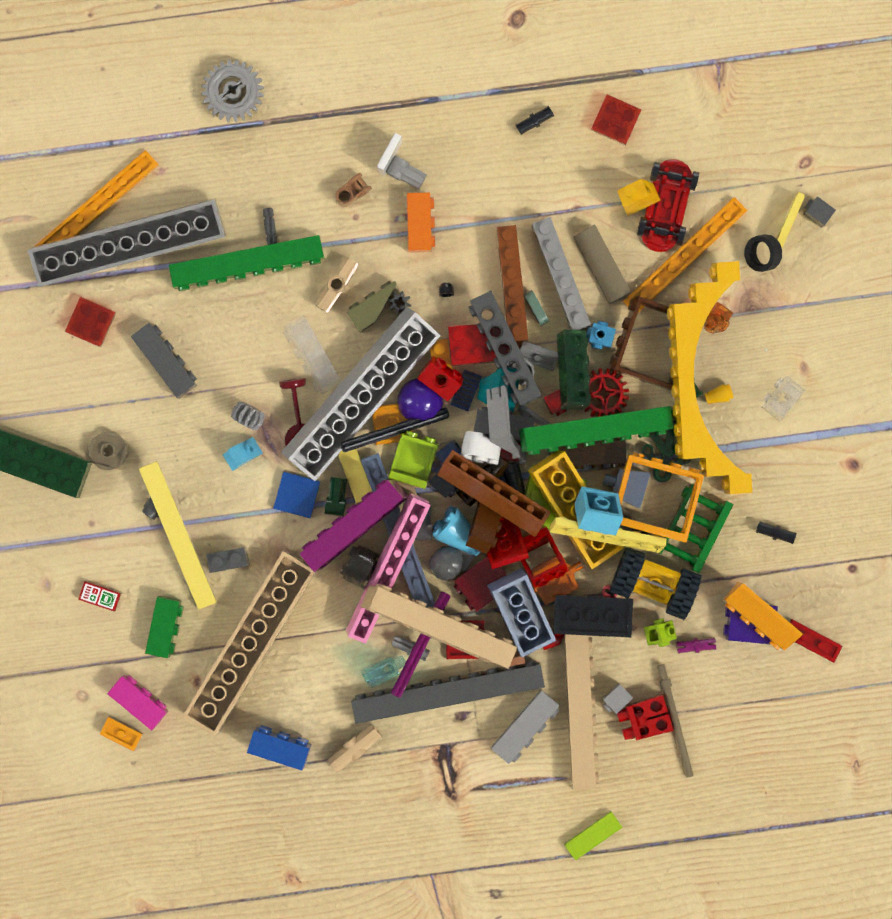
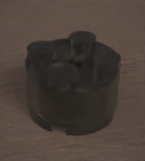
(359, 566)

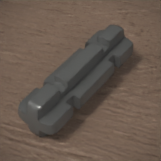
(269, 224)

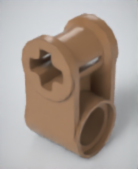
(353, 190)

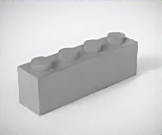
(525, 726)

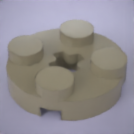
(118, 446)

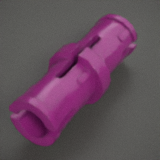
(696, 645)

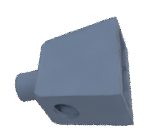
(635, 486)

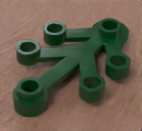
(666, 450)

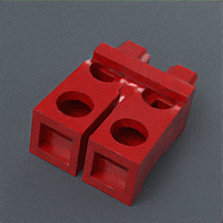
(639, 715)

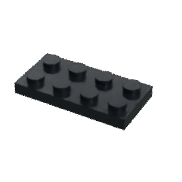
(593, 616)

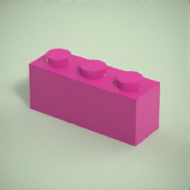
(138, 701)

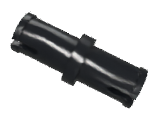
(534, 120)
(776, 532)

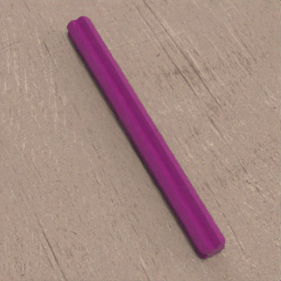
(416, 652)

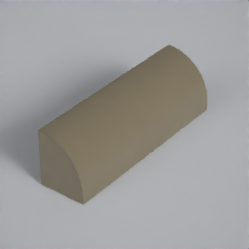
(602, 264)

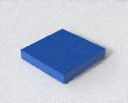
(296, 495)

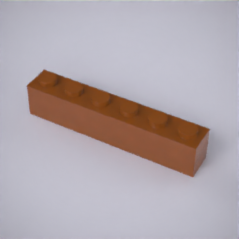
(512, 282)
(493, 493)

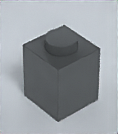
(818, 211)

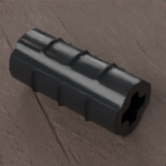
(514, 477)

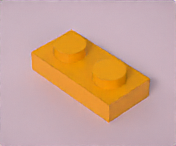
(441, 350)
(121, 733)

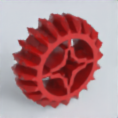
(620, 391)

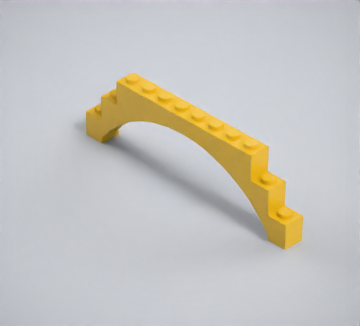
(684, 332)

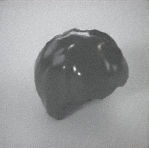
(446, 563)

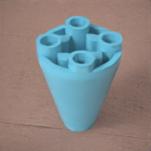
(454, 530)

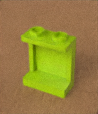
(413, 459)

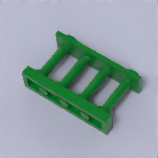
(713, 527)

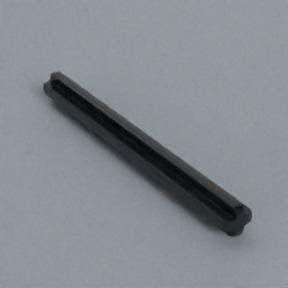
(391, 431)

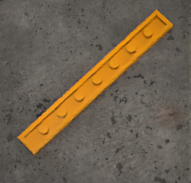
(103, 199)
(688, 252)

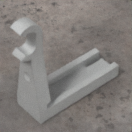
(500, 424)

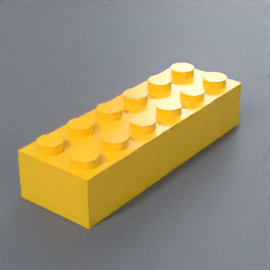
(560, 487)

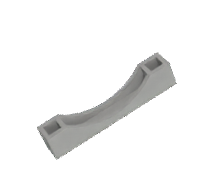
(561, 274)

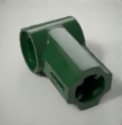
(336, 499)

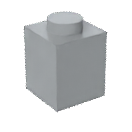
(616, 699)

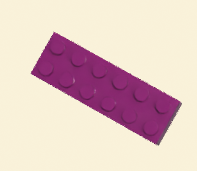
(354, 525)

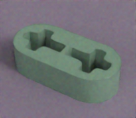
(536, 308)

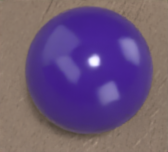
(418, 400)

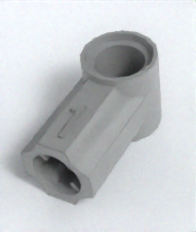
(402, 170)

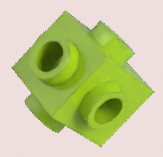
(660, 632)

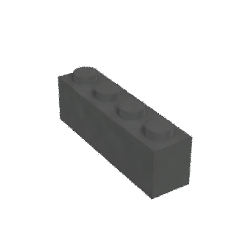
(164, 360)

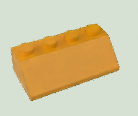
(762, 616)

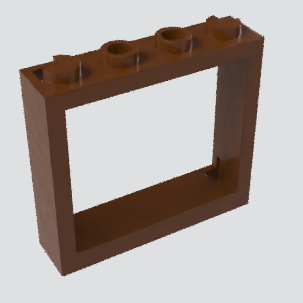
(622, 341)

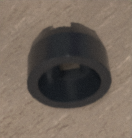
(446, 290)

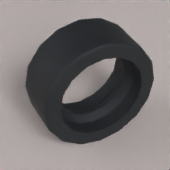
(774, 248)

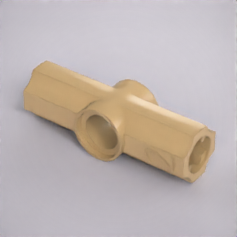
(329, 295)
(354, 748)

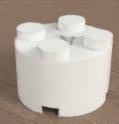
(479, 448)

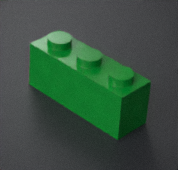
(164, 627)

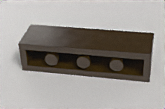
(597, 455)

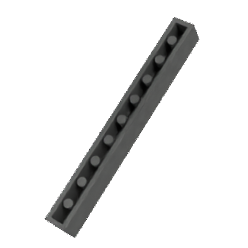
(448, 693)

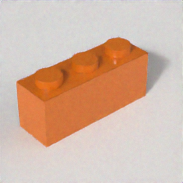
(420, 222)

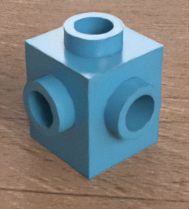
(607, 332)

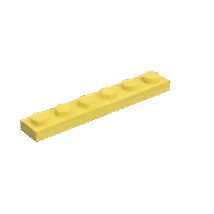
(630, 539)

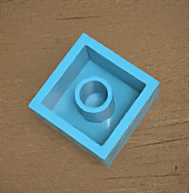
(598, 511)

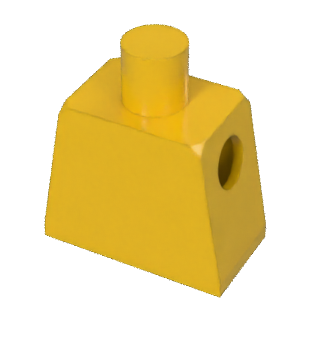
(636, 196)

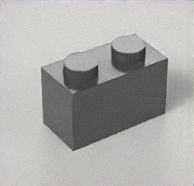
(227, 559)

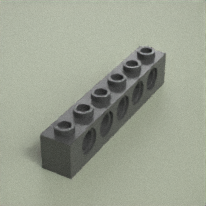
(488, 302)

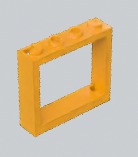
(675, 469)

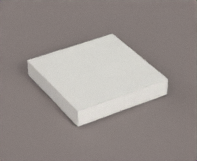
(389, 153)

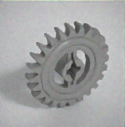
(217, 101)

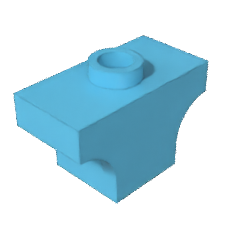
(242, 453)

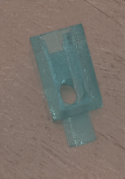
(375, 673)

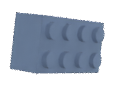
(521, 612)

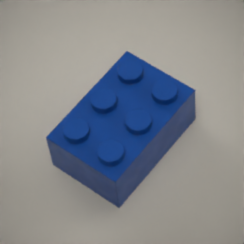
(279, 747)

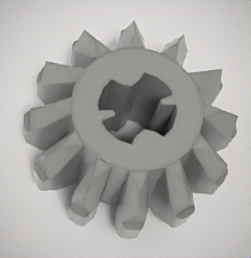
(248, 415)

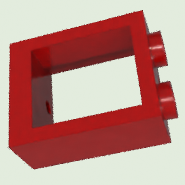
(532, 543)

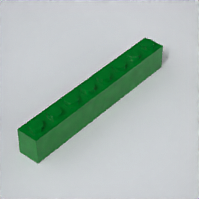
(246, 262)
(595, 429)

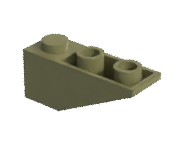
(368, 312)

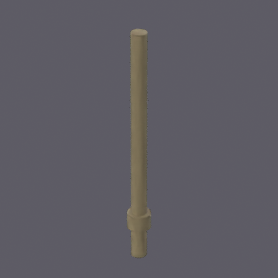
(665, 684)

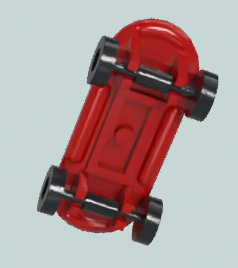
(663, 220)

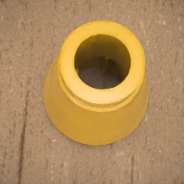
(720, 394)

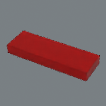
(817, 643)

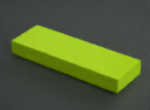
(593, 835)

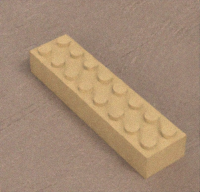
(440, 627)

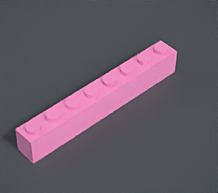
(390, 562)

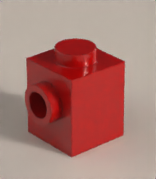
(553, 403)

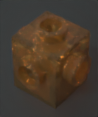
(718, 319)

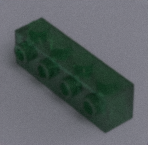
(573, 369)

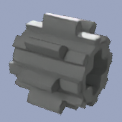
(396, 298)

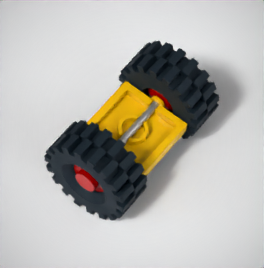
(656, 582)

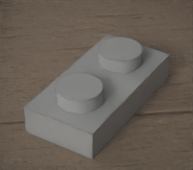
(539, 355)

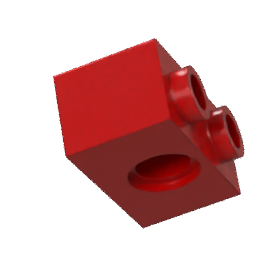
(444, 388)

